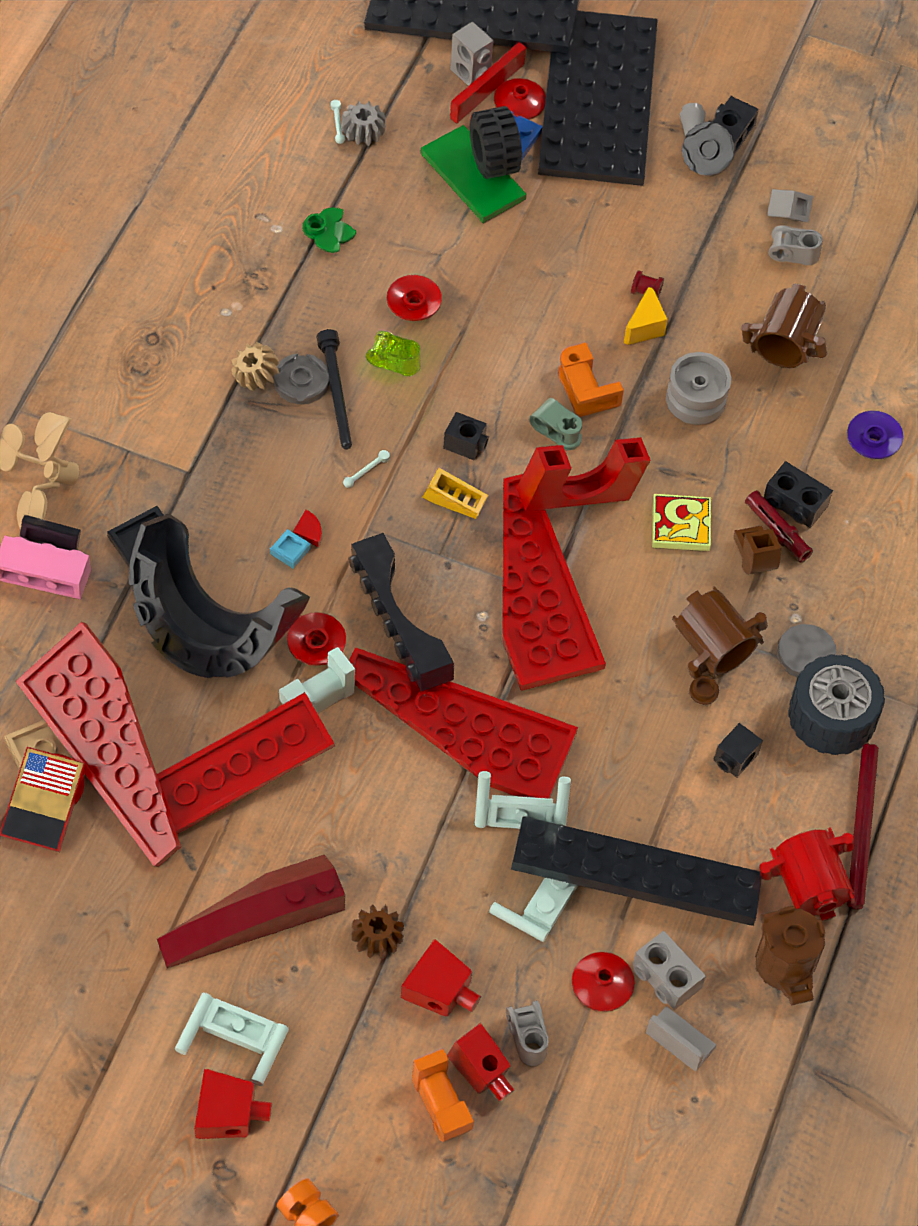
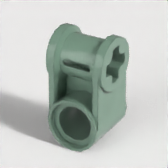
(557, 424)

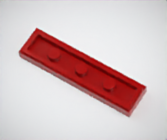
(487, 82)

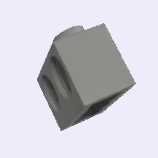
(470, 53)
(675, 966)

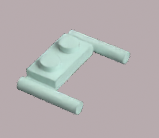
(509, 810)
(541, 911)
(237, 1027)

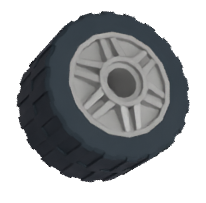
(836, 704)

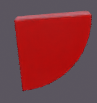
(309, 528)

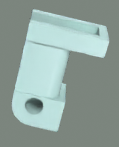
(325, 687)

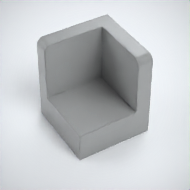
(790, 205)

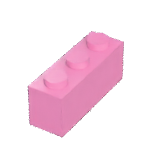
(44, 567)

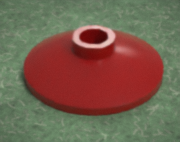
(521, 97)
(414, 289)
(315, 628)
(601, 994)

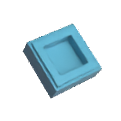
(290, 548)

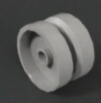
(698, 388)

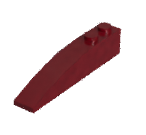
(258, 910)

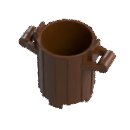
(788, 329)
(718, 633)
(790, 952)

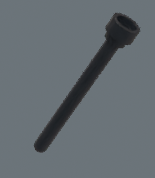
(328, 343)

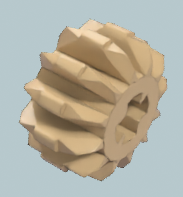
(255, 366)

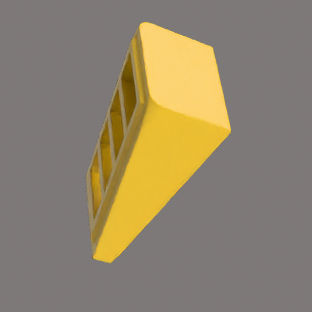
(452, 502)

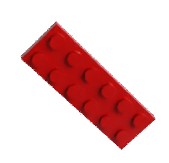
(243, 761)

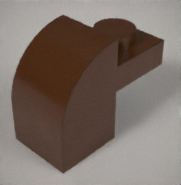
(758, 549)

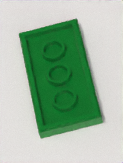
(455, 163)

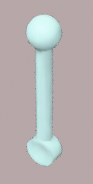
(336, 106)
(383, 456)

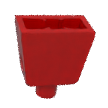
(440, 982)
(479, 1051)
(227, 1107)

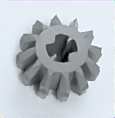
(363, 123)

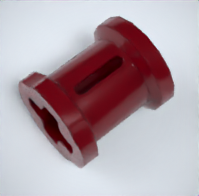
(642, 282)

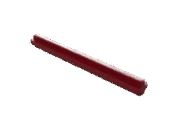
(863, 824)

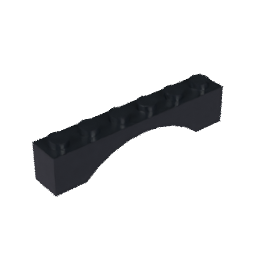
(425, 655)

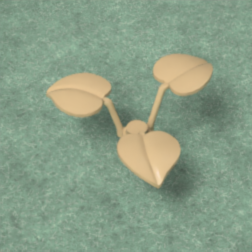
(47, 438)

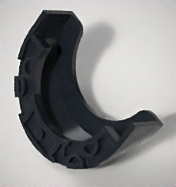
(186, 621)

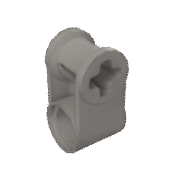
(798, 245)
(528, 1027)

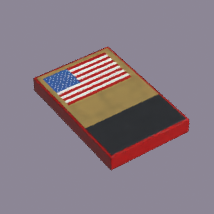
(43, 799)

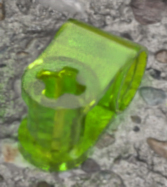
(395, 354)

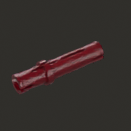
(799, 547)

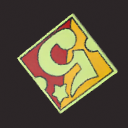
(681, 522)

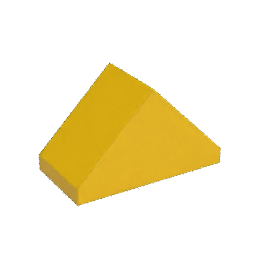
(647, 321)

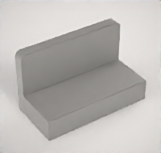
(680, 1038)

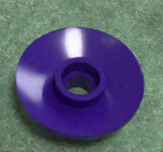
(876, 426)

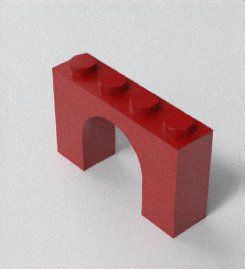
(614, 480)

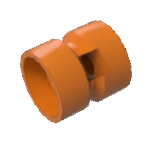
(304, 1206)

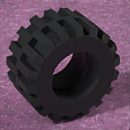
(495, 142)

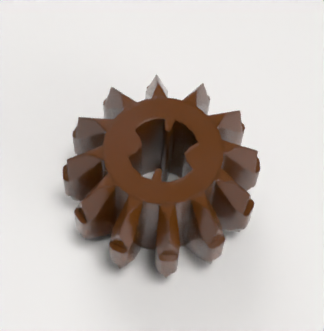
(389, 929)

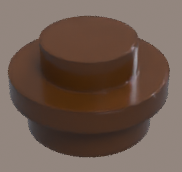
(704, 690)

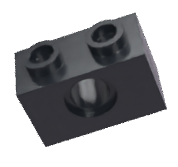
(737, 118)

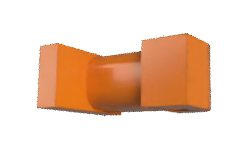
(581, 384)
(431, 1080)

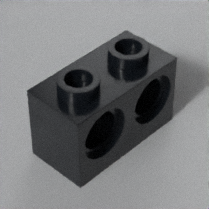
(800, 490)

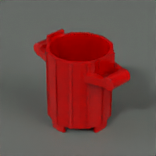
(813, 871)

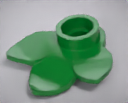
(329, 230)

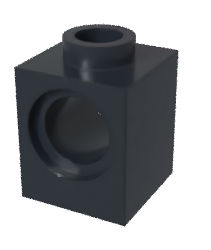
(465, 426)
(737, 750)

